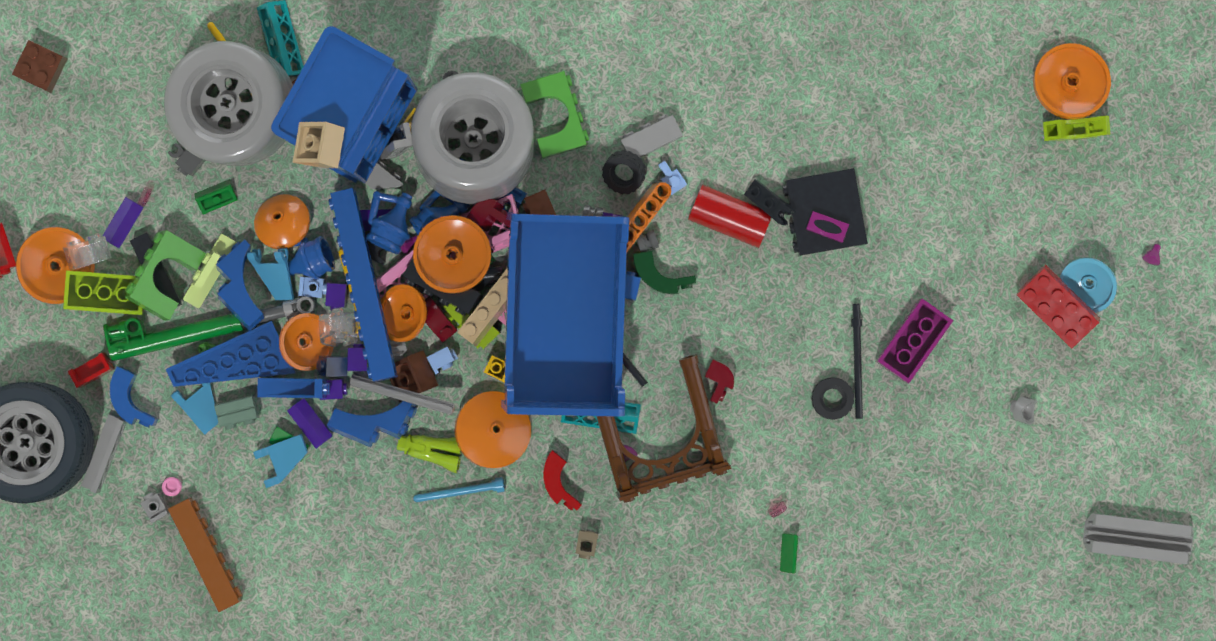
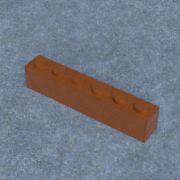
(205, 554)

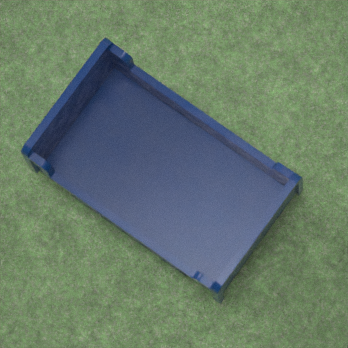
(353, 89)
(565, 315)

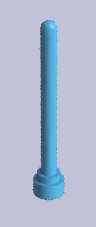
(495, 485)

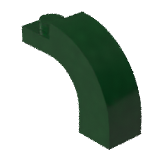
(651, 277)

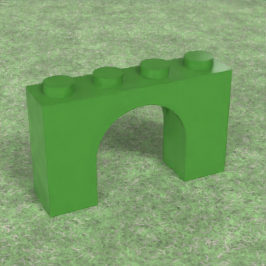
(557, 87)
(143, 290)

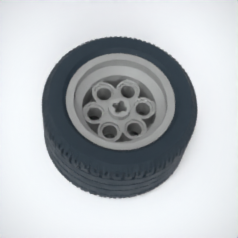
(67, 433)

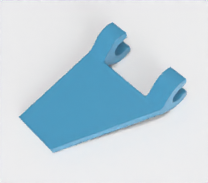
(274, 275)
(199, 407)
(284, 457)

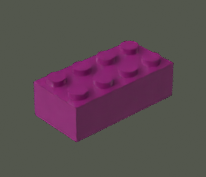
(914, 341)

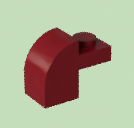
(487, 212)
(438, 321)
(723, 376)

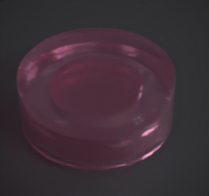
(146, 193)
(777, 509)

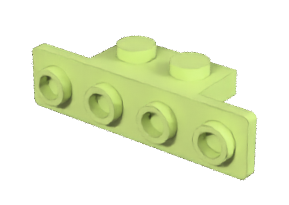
(208, 273)

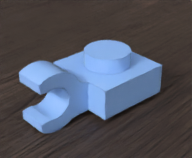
(672, 178)

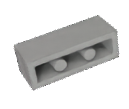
(652, 136)

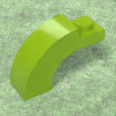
(1076, 129)

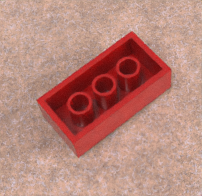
(1058, 306)

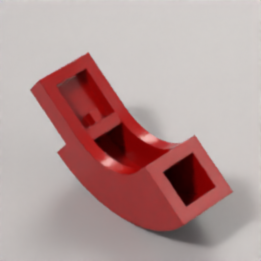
(552, 481)

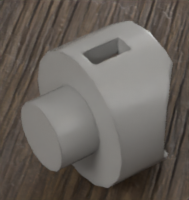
(1023, 409)

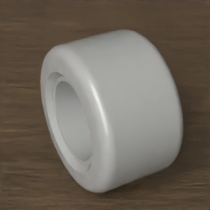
(189, 96)
(466, 98)

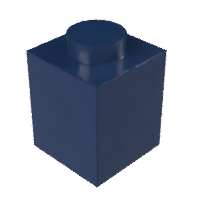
(332, 366)

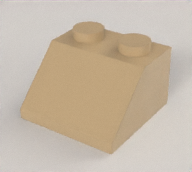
(318, 144)

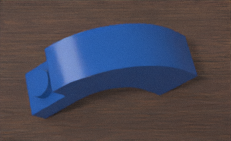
(121, 398)

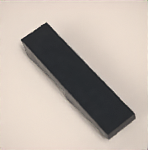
(160, 275)

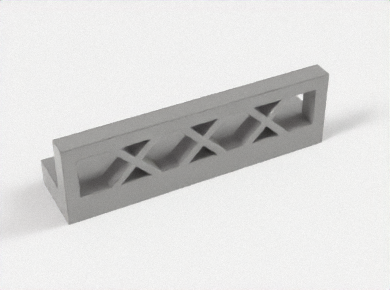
(399, 142)
(104, 453)

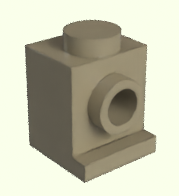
(589, 536)

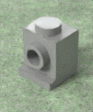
(161, 510)

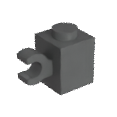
(187, 162)

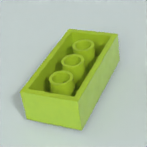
(98, 293)

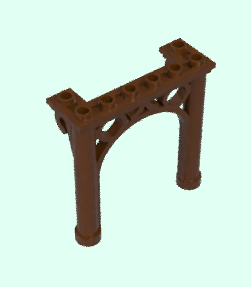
(703, 423)

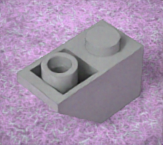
(383, 180)

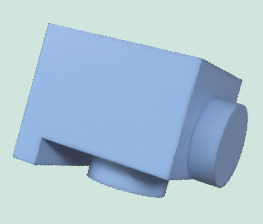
(304, 287)
(442, 359)

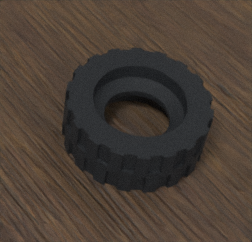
(633, 162)
(847, 398)

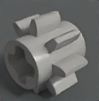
(398, 349)

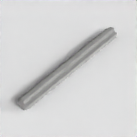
(402, 394)

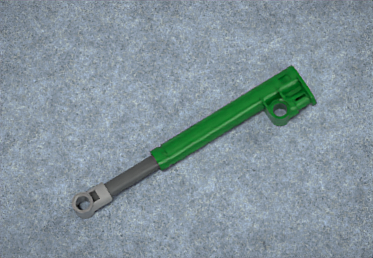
(129, 344)

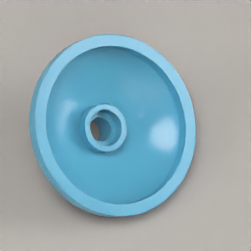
(1100, 292)

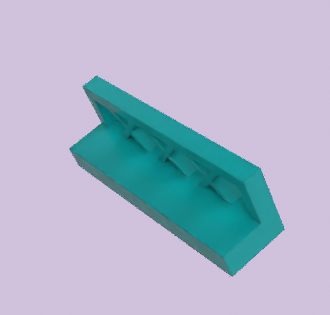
(277, 39)
(632, 414)

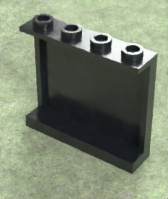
(831, 195)

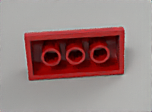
(730, 216)

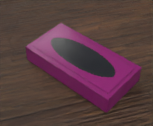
(827, 227)

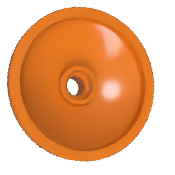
(287, 229)
(397, 305)
(303, 356)

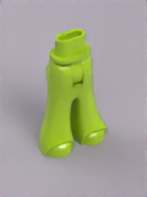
(421, 448)

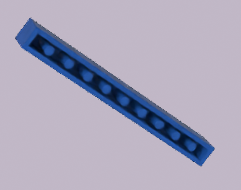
(363, 285)

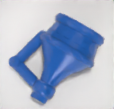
(429, 213)
(391, 228)
(312, 258)

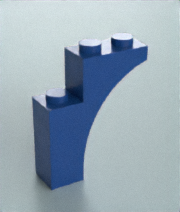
(234, 294)
(292, 388)
(366, 428)

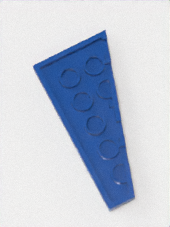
(243, 357)

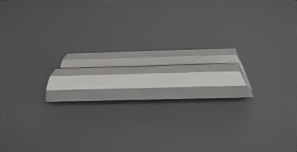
(1138, 538)

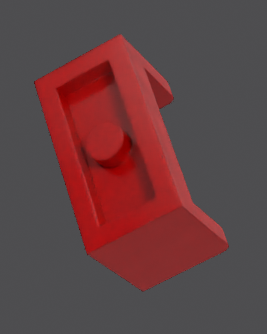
(91, 370)

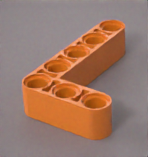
(646, 216)

